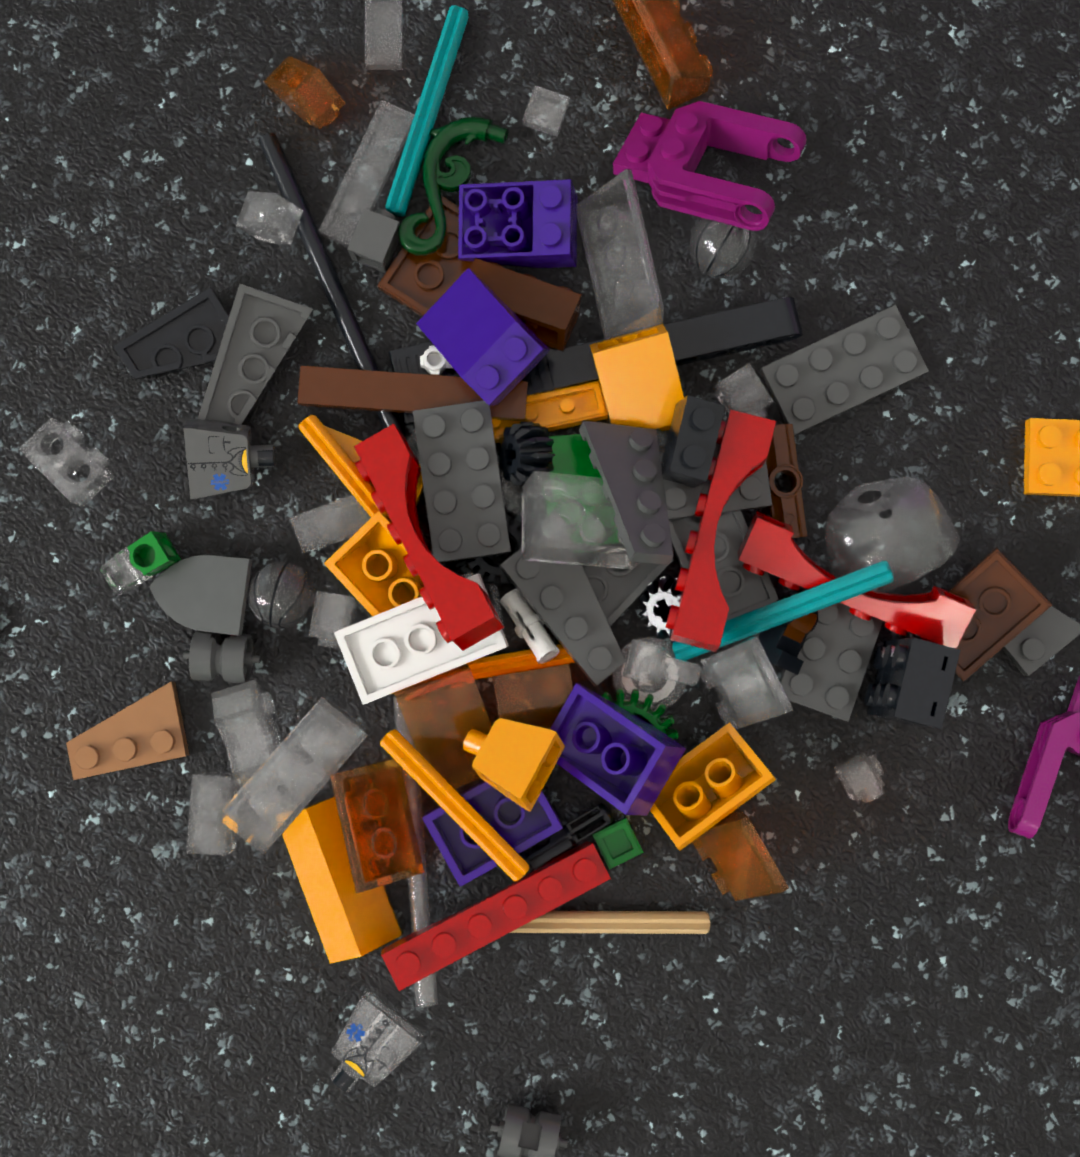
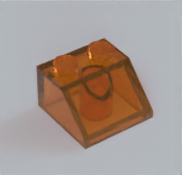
(533, 695)

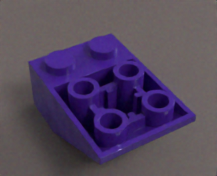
(519, 223)

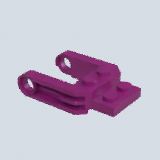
(670, 149)
(1035, 788)

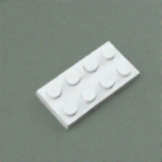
(405, 648)

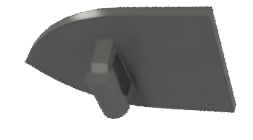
(205, 593)

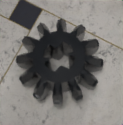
(525, 450)
(657, 602)

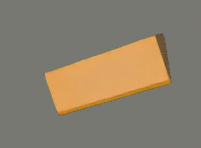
(374, 568)
(345, 920)

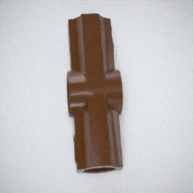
(783, 459)

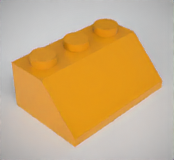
(709, 786)

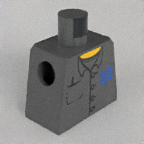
(222, 457)

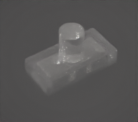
(329, 523)

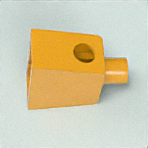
(515, 758)

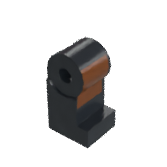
(786, 640)

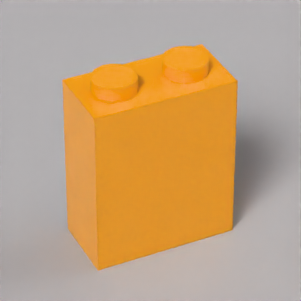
(639, 378)

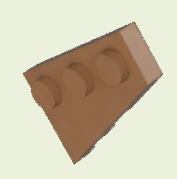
(133, 737)

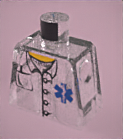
(372, 1043)

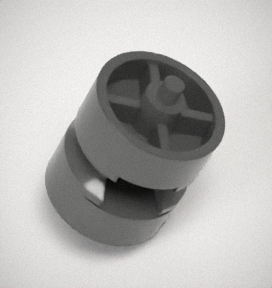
(213, 656)
(527, 1133)

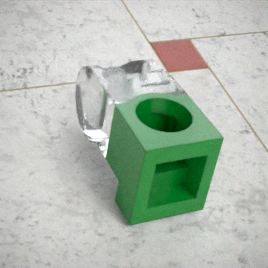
(139, 562)

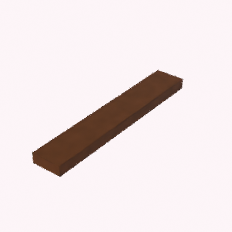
(397, 392)

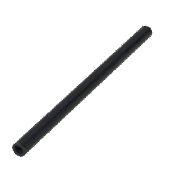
(323, 266)

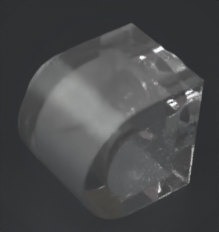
(861, 777)

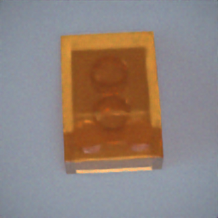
(439, 718)
(739, 859)

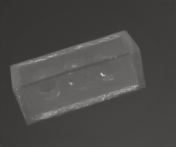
(620, 258)
(293, 774)

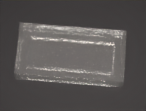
(384, 34)

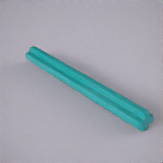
(427, 111)
(796, 606)

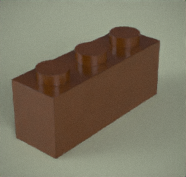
(541, 306)

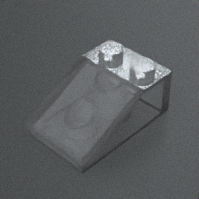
(744, 684)

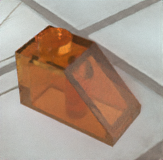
(306, 92)

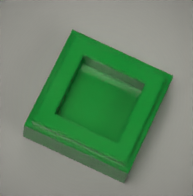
(617, 843)

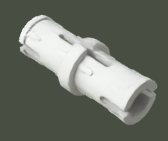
(529, 626)

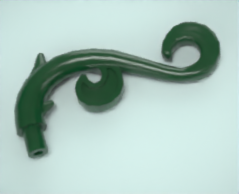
(444, 137)

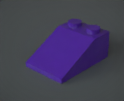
(482, 338)
(614, 751)

